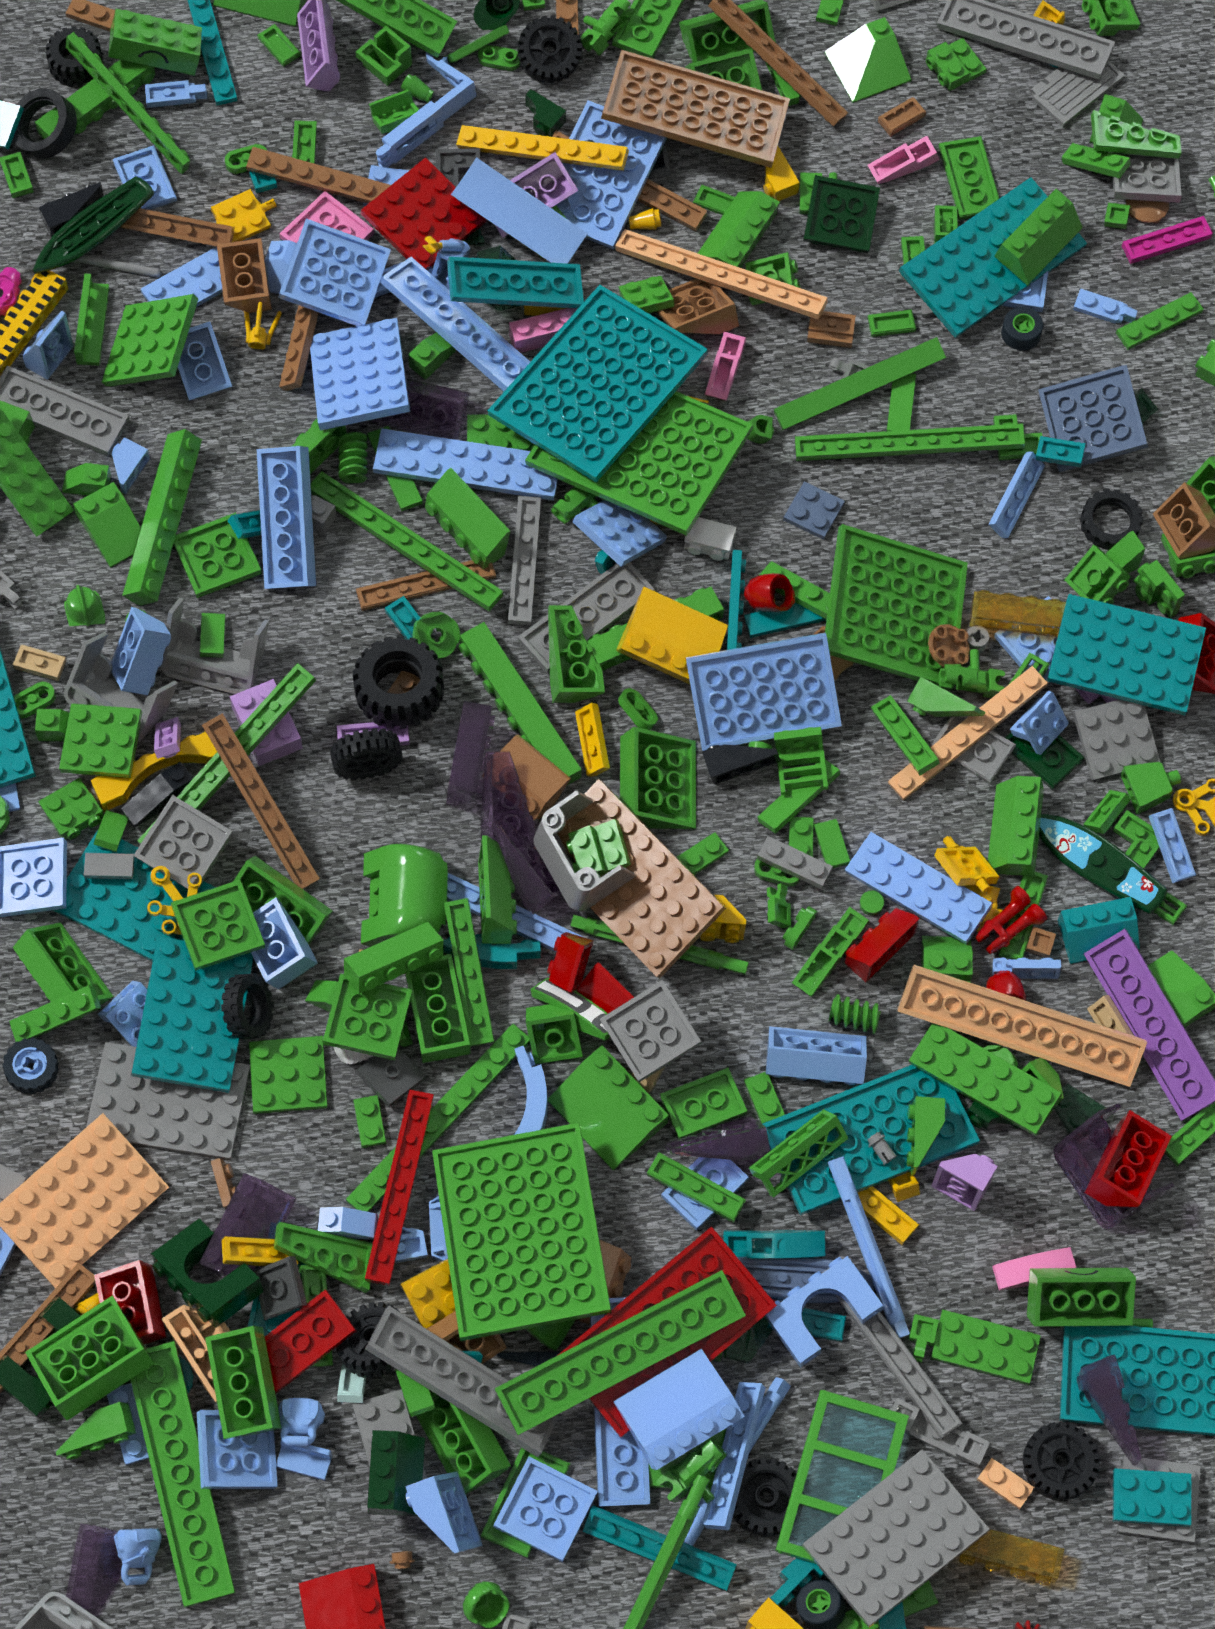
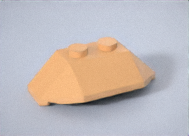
(189, 1334)

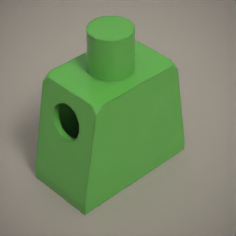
(1148, 784)

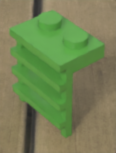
(800, 748)

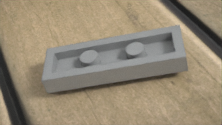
(794, 862)

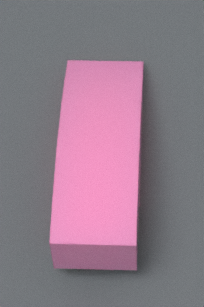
(904, 160)
(725, 366)
(1016, 1271)

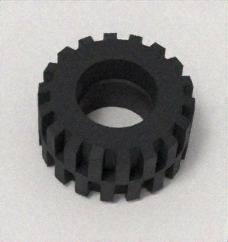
(65, 69)

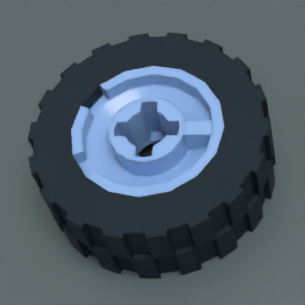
(28, 1052)

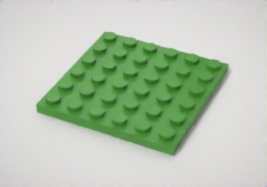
(890, 601)

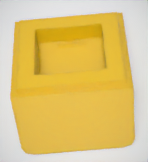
(904, 1186)

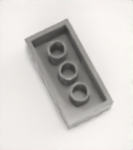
(382, 1413)

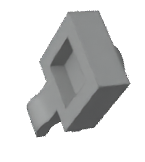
(847, 369)
(6, 591)

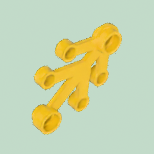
(1196, 803)
(173, 894)

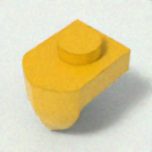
(1049, 13)

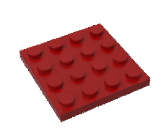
(418, 208)

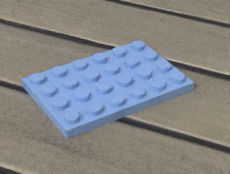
(608, 194)
(359, 374)
(763, 690)

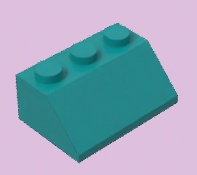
(1093, 924)

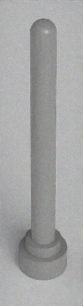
(121, 266)

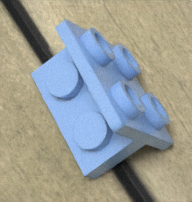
(1041, 723)

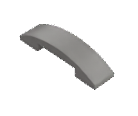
(956, 1444)

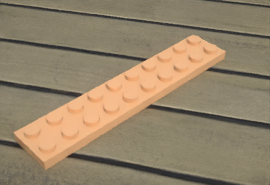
(1022, 1025)

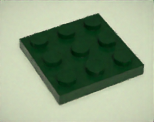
(841, 214)

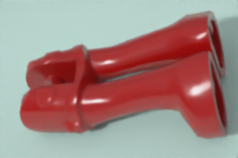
(1019, 901)

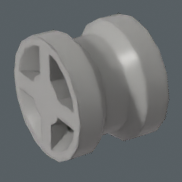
(975, 643)

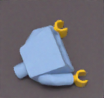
(446, 248)

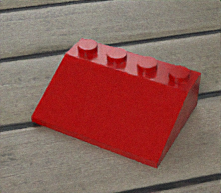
(343, 1600)

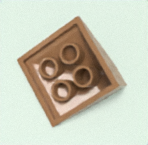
(700, 309)

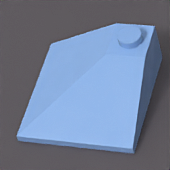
(445, 1510)

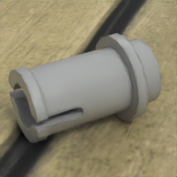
(881, 1148)

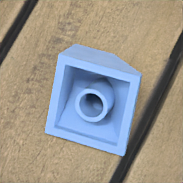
(278, 262)

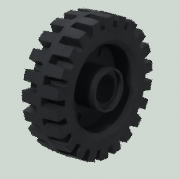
(552, 33)
(366, 754)
(353, 1351)
(1064, 1441)
(760, 1477)

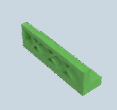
(91, 322)
(799, 1143)

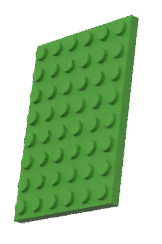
(667, 467)
(520, 1232)

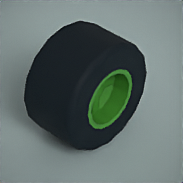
(1022, 328)
(812, 1601)

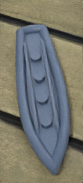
(781, 1275)

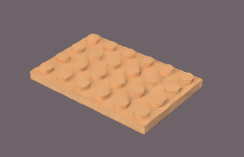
(79, 1200)

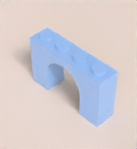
(840, 1279)

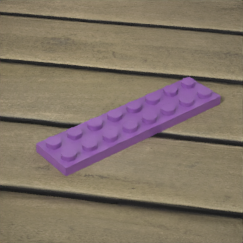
(1151, 1017)

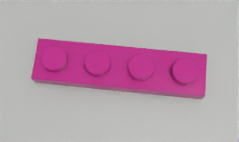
(1167, 239)

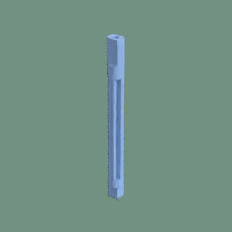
(868, 1246)
(770, 1403)

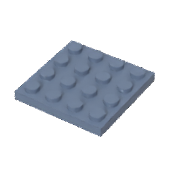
(1095, 412)

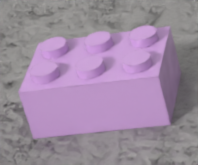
(281, 739)

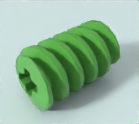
(353, 457)
(855, 1013)

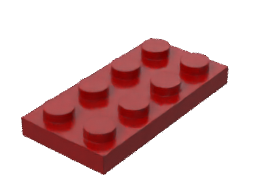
(306, 1338)

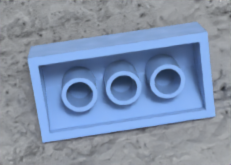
(816, 1055)

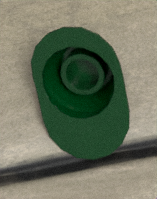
(494, 13)

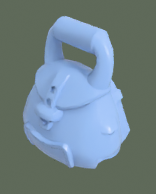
(301, 1419)
(137, 1550)

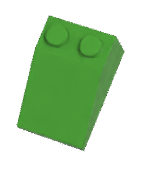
(109, 523)

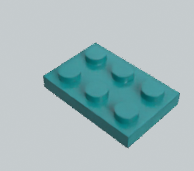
(1151, 1497)

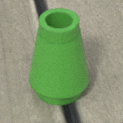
(417, 88)

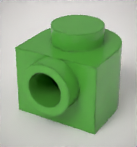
(762, 429)

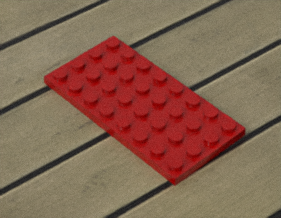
(695, 1263)

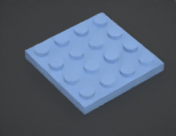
(334, 273)

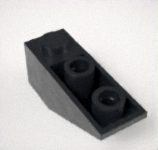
(59, 212)

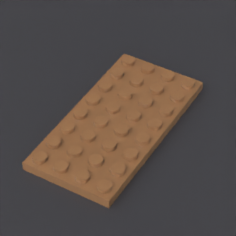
(695, 108)
(660, 907)

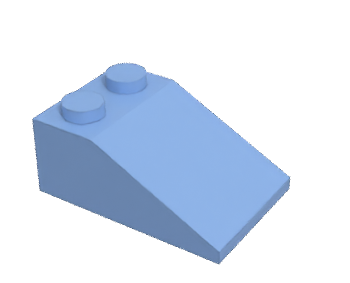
(49, 347)
(202, 363)
(285, 949)

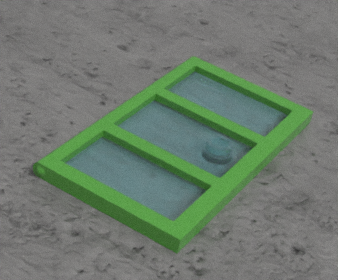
(843, 1458)

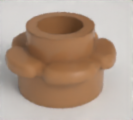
(402, 1559)

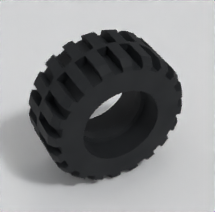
(395, 656)

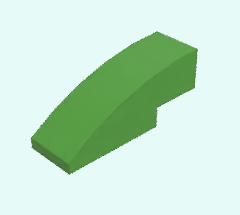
(416, 1395)

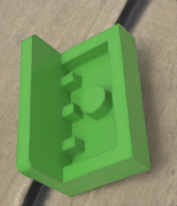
(392, 110)

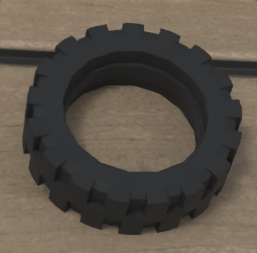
(1114, 498)
(261, 1006)

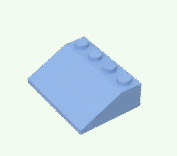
(678, 1409)

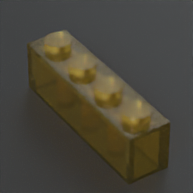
(1016, 613)
(1016, 1555)

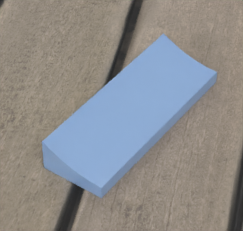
(519, 213)
(286, 517)

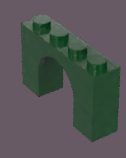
(215, 1300)
(17, 1382)

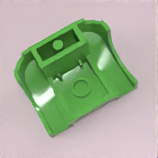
(405, 891)

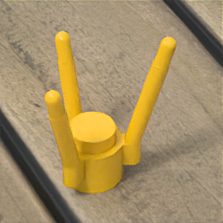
(257, 337)

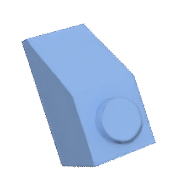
(129, 462)
(348, 1222)

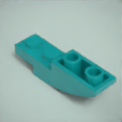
(501, 955)
(776, 1243)
(795, 1575)

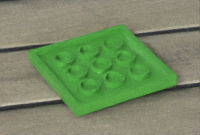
(150, 340)

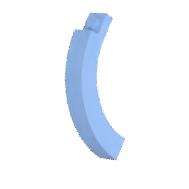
(537, 1097)

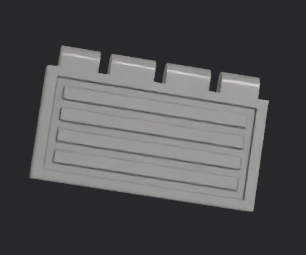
(1071, 92)

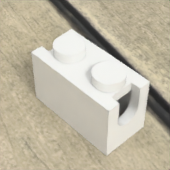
(710, 539)

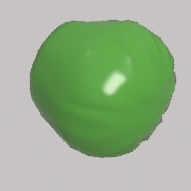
(486, 1604)

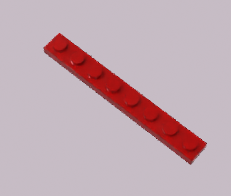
(399, 1187)

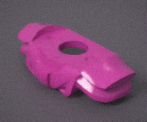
(9, 284)

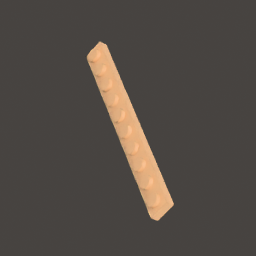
(721, 274)

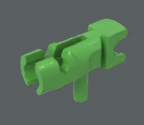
(606, 26)
(573, 503)
(971, 677)
(685, 1473)

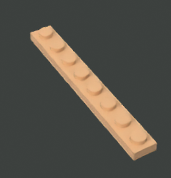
(972, 730)

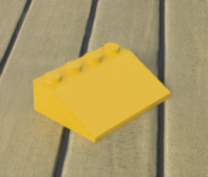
(667, 632)

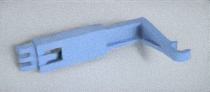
(429, 118)

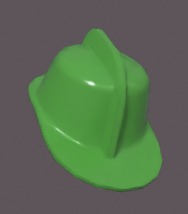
(84, 607)

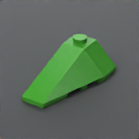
(571, 662)

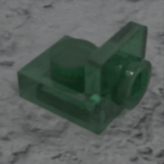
(1145, 405)

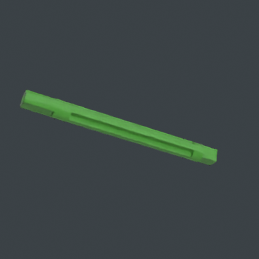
(693, 954)
(667, 1555)

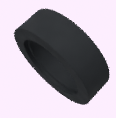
(63, 131)

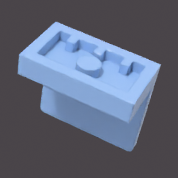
(126, 1011)

